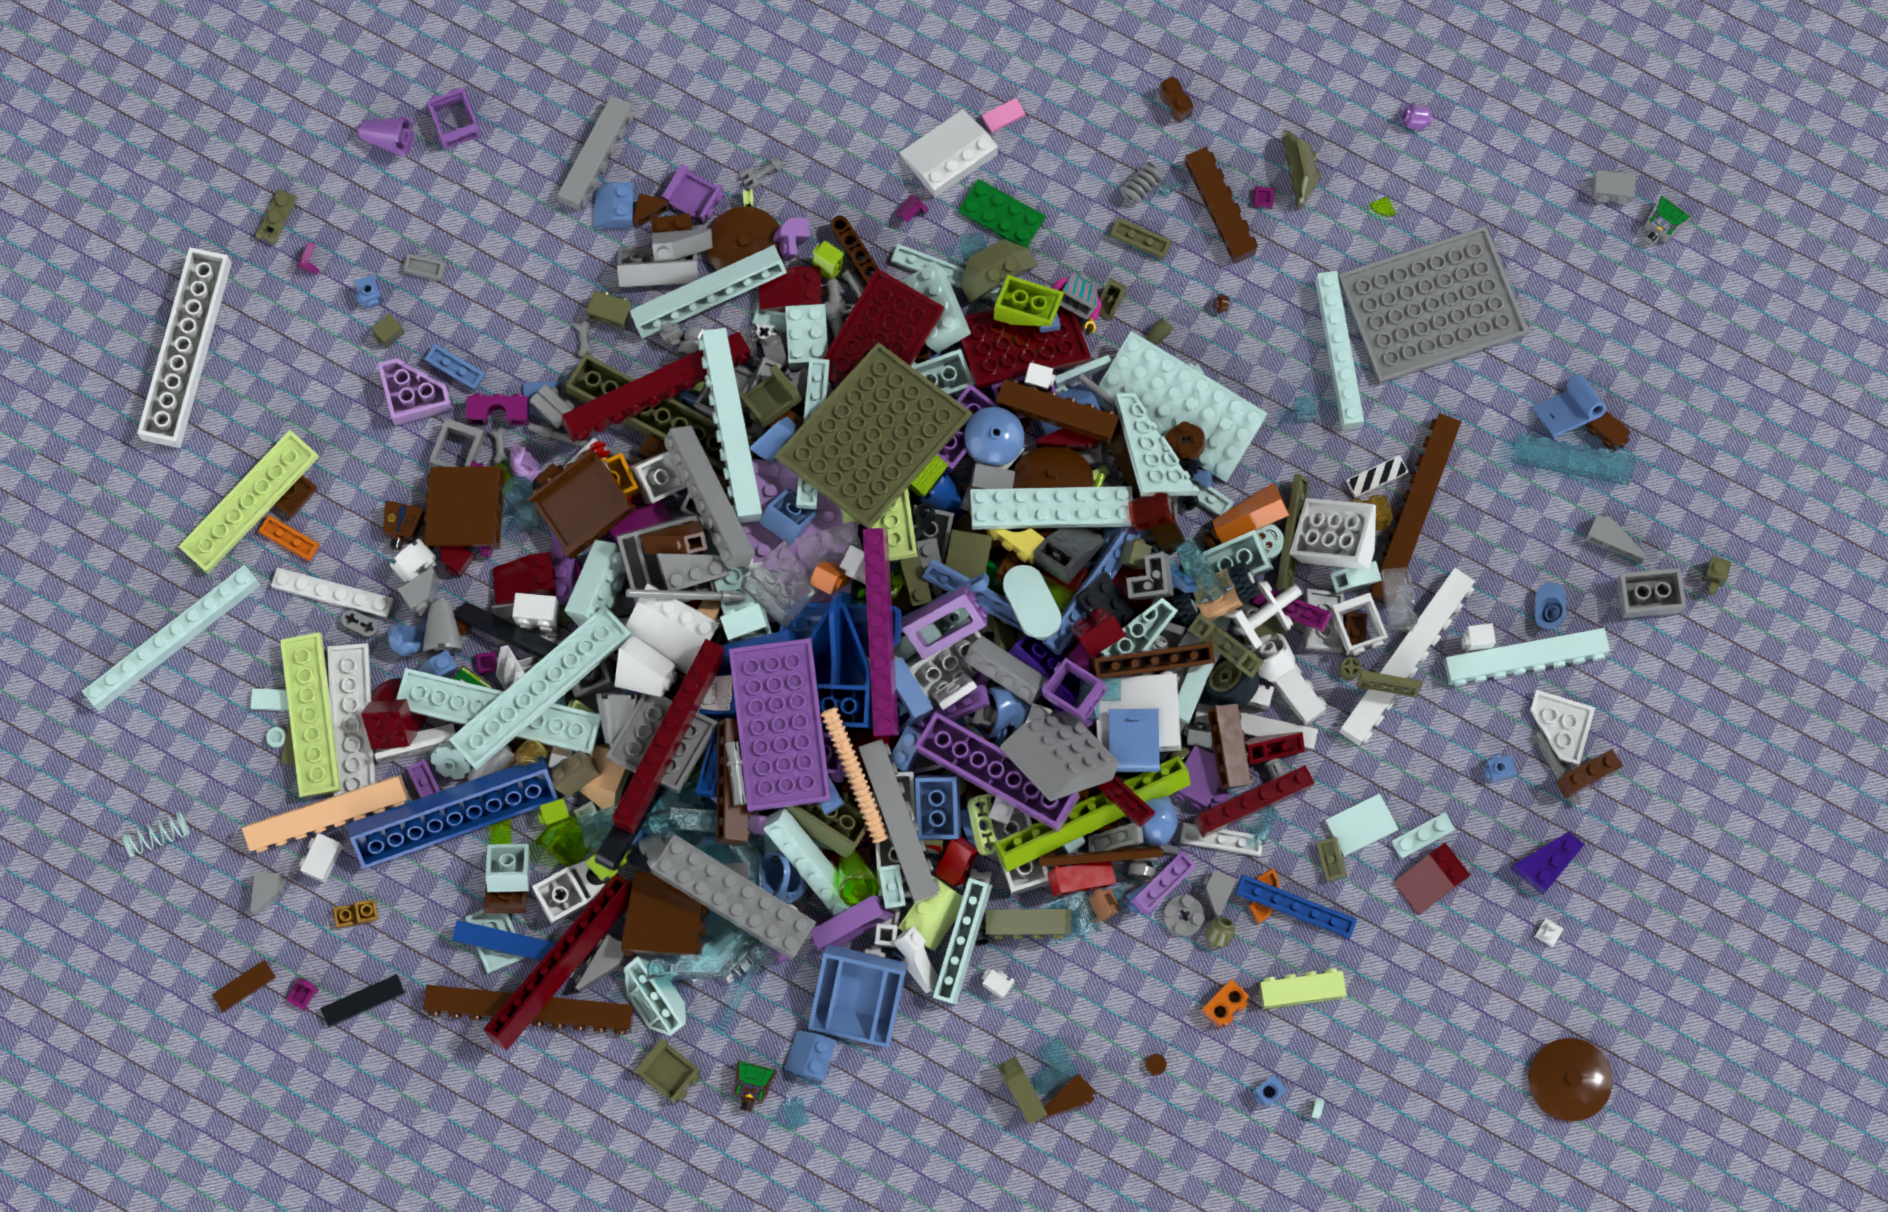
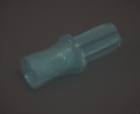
(1266, 826)

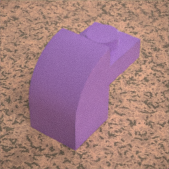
(792, 232)

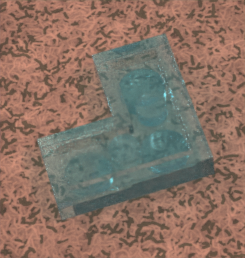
(1113, 694)
(1060, 1068)

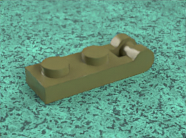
(276, 217)

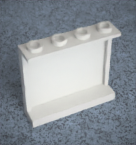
(1147, 692)

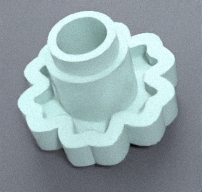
(450, 761)

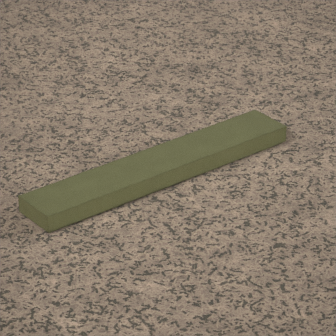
(1288, 562)

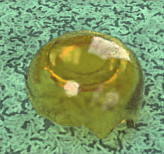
(529, 752)

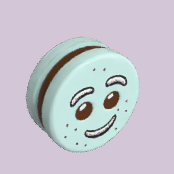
(1272, 540)

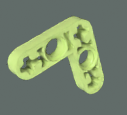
(984, 809)

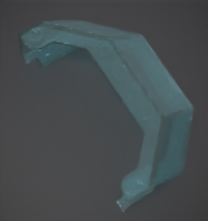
(723, 942)

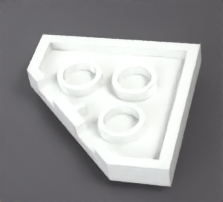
(1563, 724)

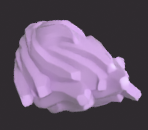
(523, 463)

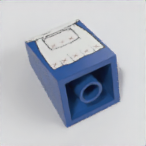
(720, 699)

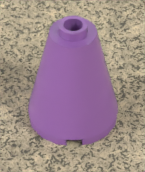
(389, 134)

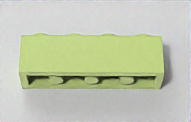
(1303, 989)

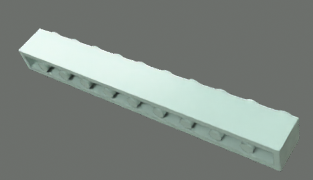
(730, 424)
(171, 638)

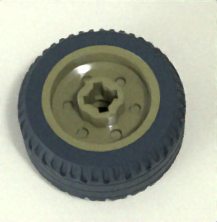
(1230, 685)

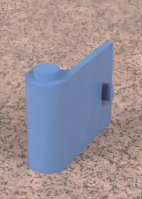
(1571, 408)
(1135, 742)

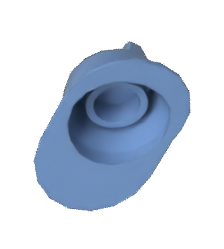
(1550, 606)

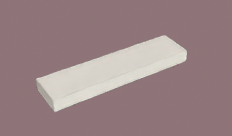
(1222, 840)

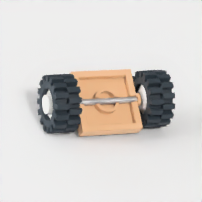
(1236, 581)

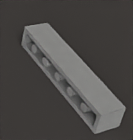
(595, 153)

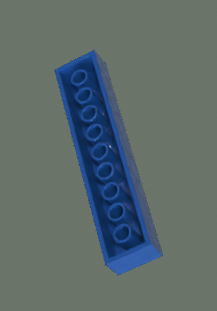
(451, 812)

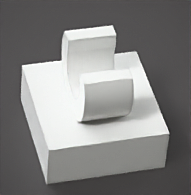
(1549, 932)

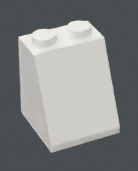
(644, 669)

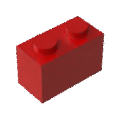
(956, 861)

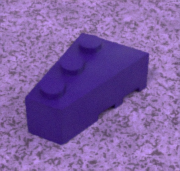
(1548, 862)

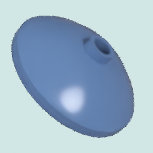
(987, 447)

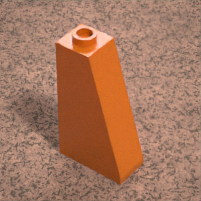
(1250, 514)

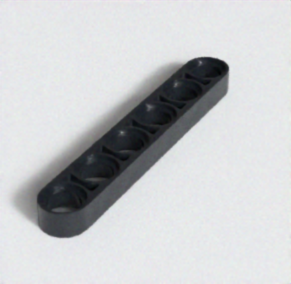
(922, 524)

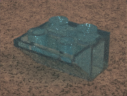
(1082, 915)

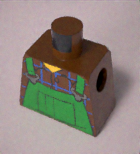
(752, 1084)

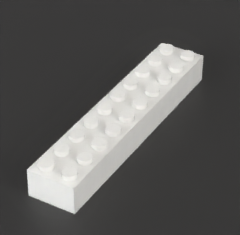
(184, 348)

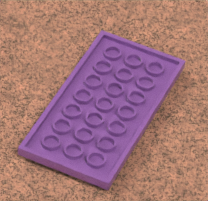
(779, 725)

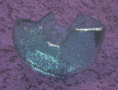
(517, 490)

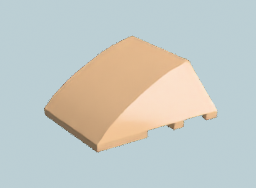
(608, 786)

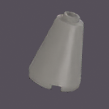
(441, 629)
(614, 712)
(501, 760)

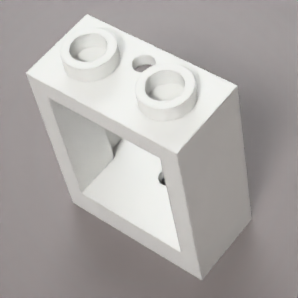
(1352, 605)

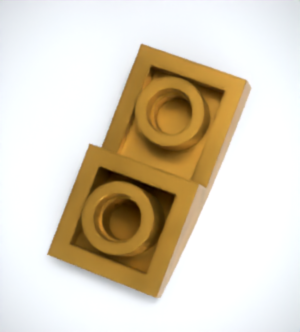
(355, 914)

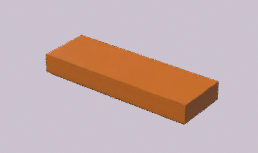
(289, 538)

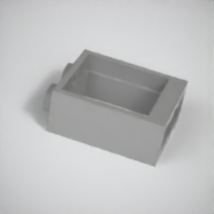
(461, 430)

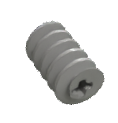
(1141, 182)

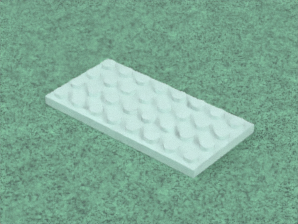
(1180, 393)

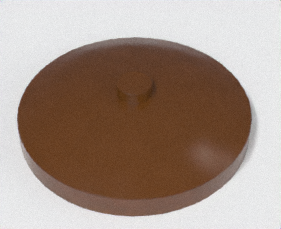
(741, 234)
(1052, 469)
(1570, 1080)

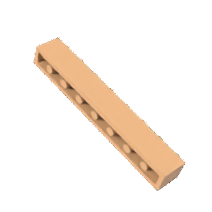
(324, 813)

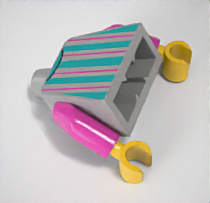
(1080, 298)

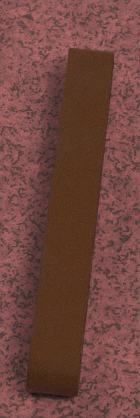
(865, 266)

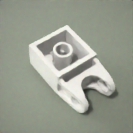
(573, 884)

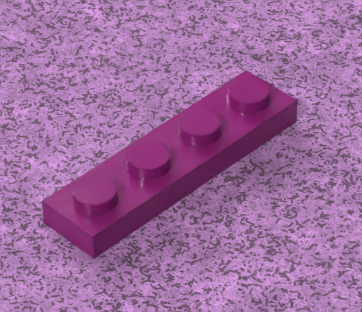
(1300, 612)

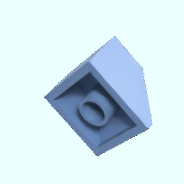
(614, 205)
(774, 439)
(785, 519)
(810, 1055)

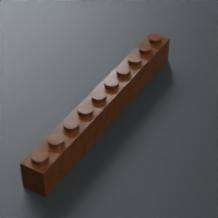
(1419, 498)
(557, 1012)

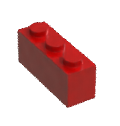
(1080, 877)

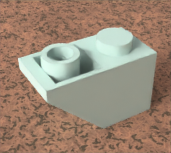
(1353, 579)

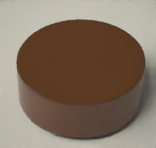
(1156, 1064)

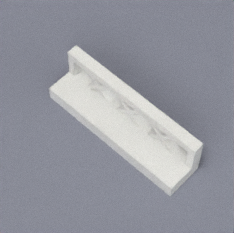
(423, 742)

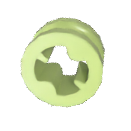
(748, 197)

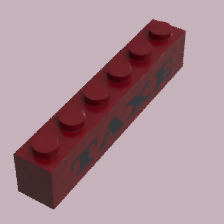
(1254, 801)

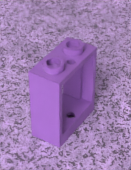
(460, 135)
(1090, 702)

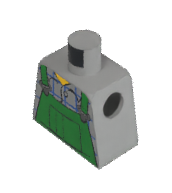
(1665, 221)

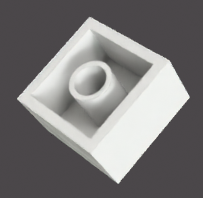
(536, 612)

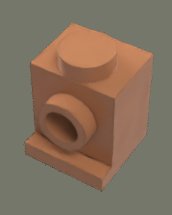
(1104, 904)

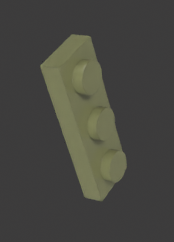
(1140, 238)

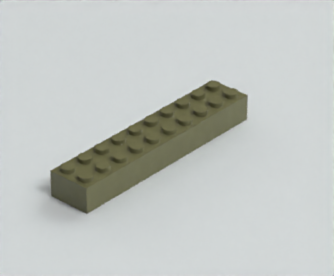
(596, 379)

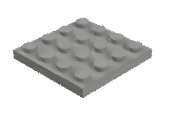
(641, 728)

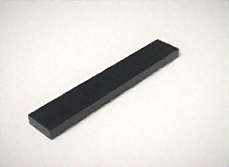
(504, 630)

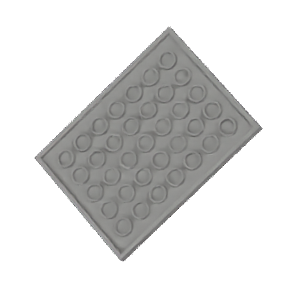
(1433, 304)

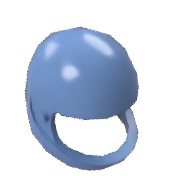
(1011, 711)
(1160, 827)
(782, 878)

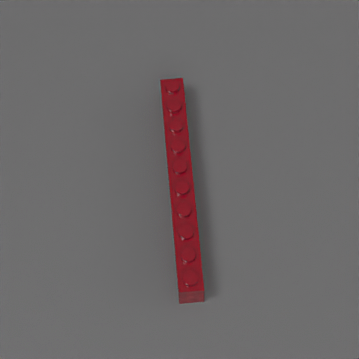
(645, 392)
(669, 736)
(559, 963)

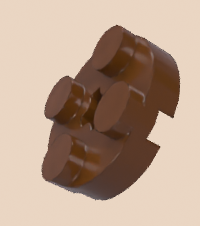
(1189, 432)

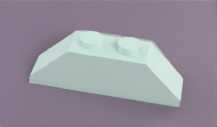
(654, 999)

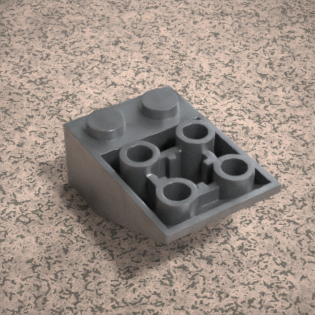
(1067, 552)

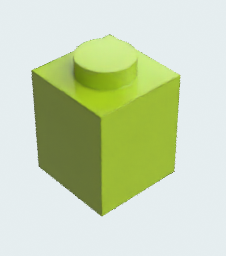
(552, 812)

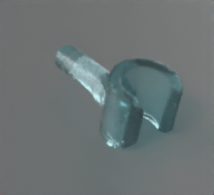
(1166, 189)
(1119, 893)

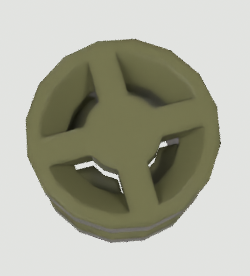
(1350, 663)

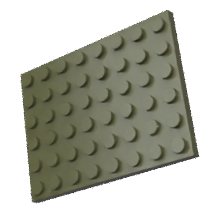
(873, 436)

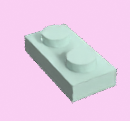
(892, 886)

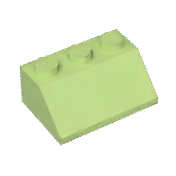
(934, 916)

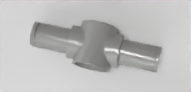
(835, 306)

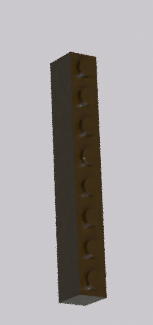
(1168, 535)

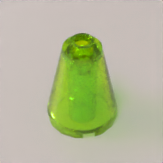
(856, 880)

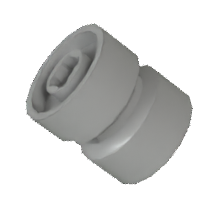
(691, 338)
(1142, 868)

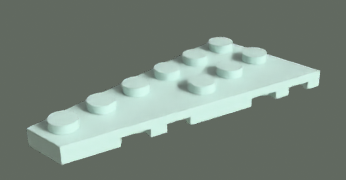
(1151, 456)

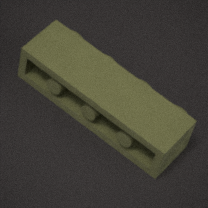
(1028, 922)

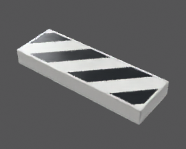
(1377, 476)

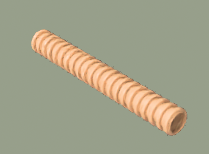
(855, 775)

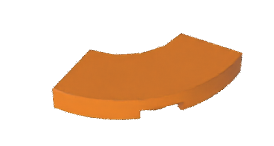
(1259, 911)

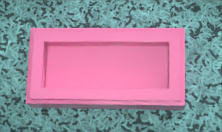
(1003, 115)

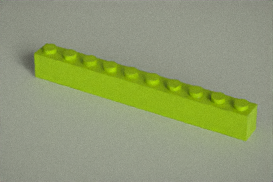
(1089, 816)

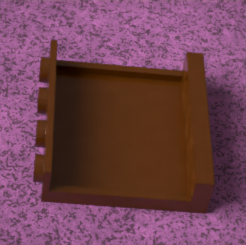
(582, 503)
(464, 506)
(662, 919)

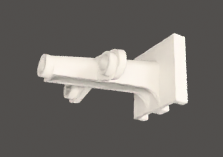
(1246, 625)
(511, 669)

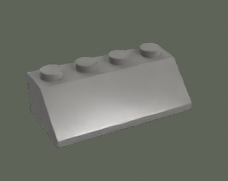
(638, 268)

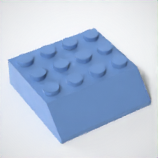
(857, 996)

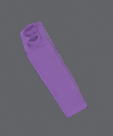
(959, 598)
(851, 923)

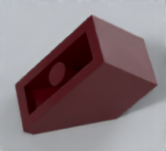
(456, 559)

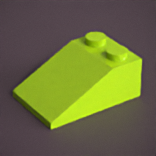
(1027, 303)

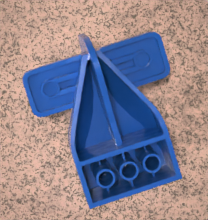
(841, 655)

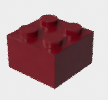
(1097, 631)
(389, 724)

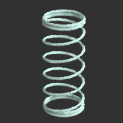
(128, 841)

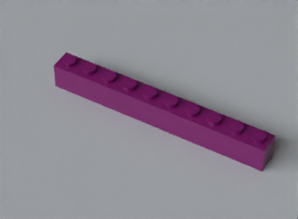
(880, 632)

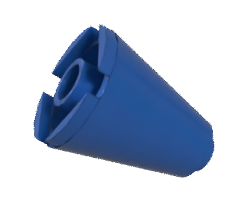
(944, 496)

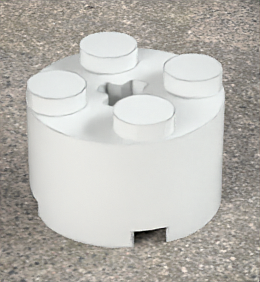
(413, 561)
(1276, 656)

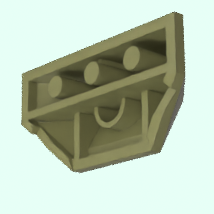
(1301, 167)
(990, 267)

